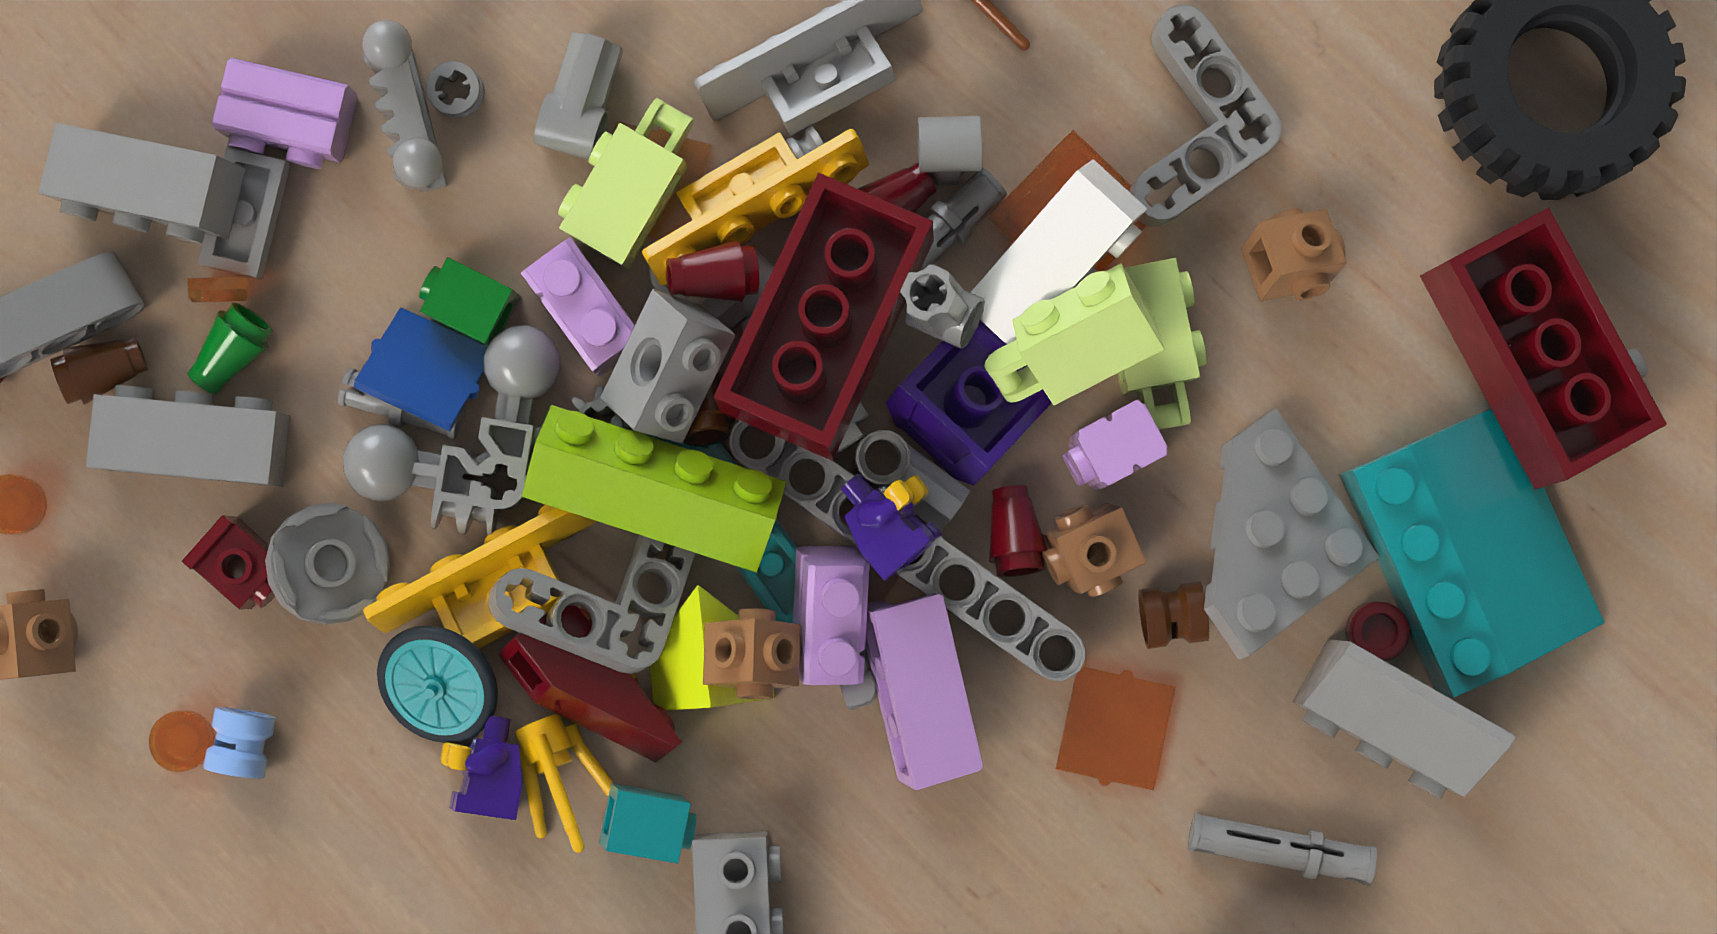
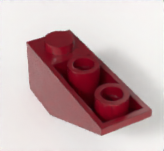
(590, 692)

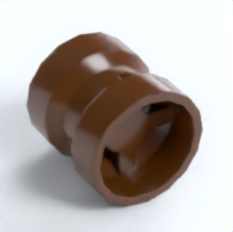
(1173, 615)

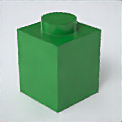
(467, 301)

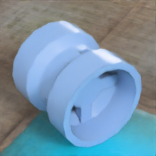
(239, 742)

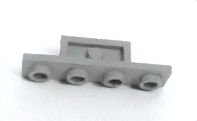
(812, 65)

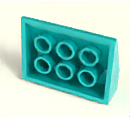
(1471, 554)

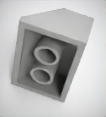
(1400, 720)

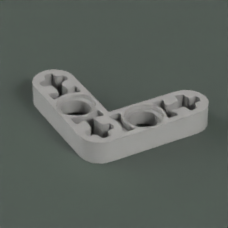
(1223, 133)
(608, 618)

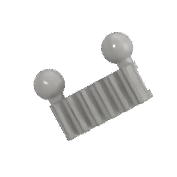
(403, 102)

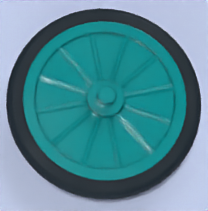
(437, 684)

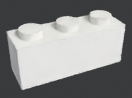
(1060, 246)

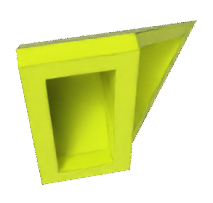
(679, 669)

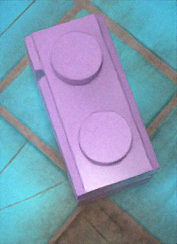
(284, 112)
(581, 305)
(1114, 447)
(832, 613)

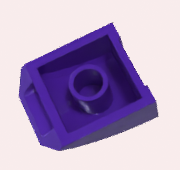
(958, 409)

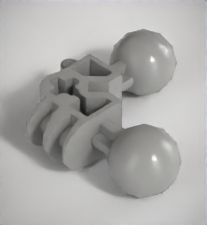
(385, 462)

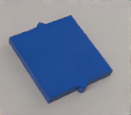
(423, 369)

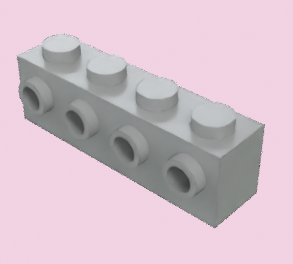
(735, 883)

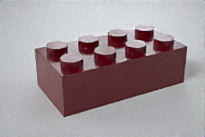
(824, 316)
(1543, 350)

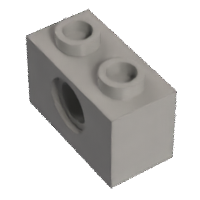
(667, 366)

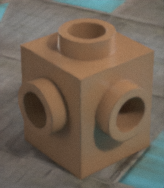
(1294, 255)
(1110, 554)
(36, 635)
(752, 654)

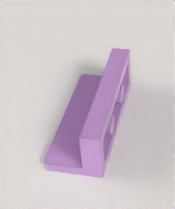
(921, 691)

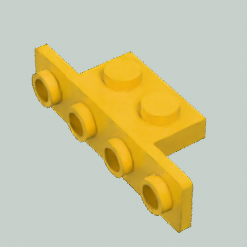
(752, 194)
(462, 583)

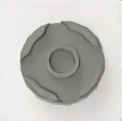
(327, 563)

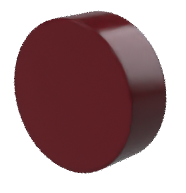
(1378, 629)

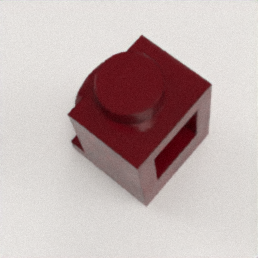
(218, 547)

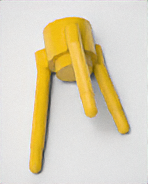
(544, 749)

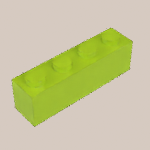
(653, 488)

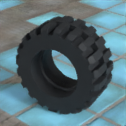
(1512, 146)

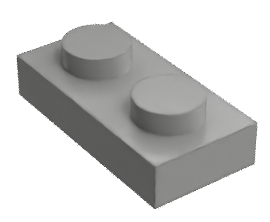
(254, 217)

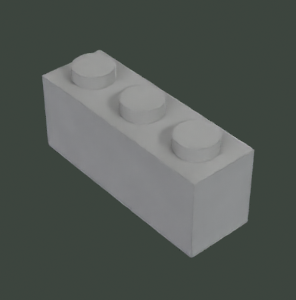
(141, 183)
(188, 437)

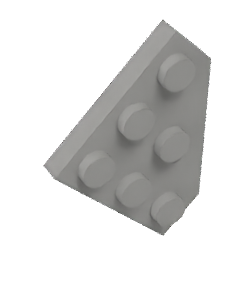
(1276, 537)

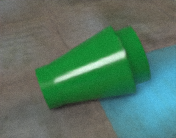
(230, 346)

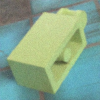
(627, 185)
(1167, 296)
(1076, 339)

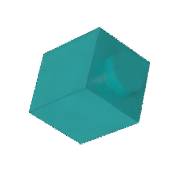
(647, 823)

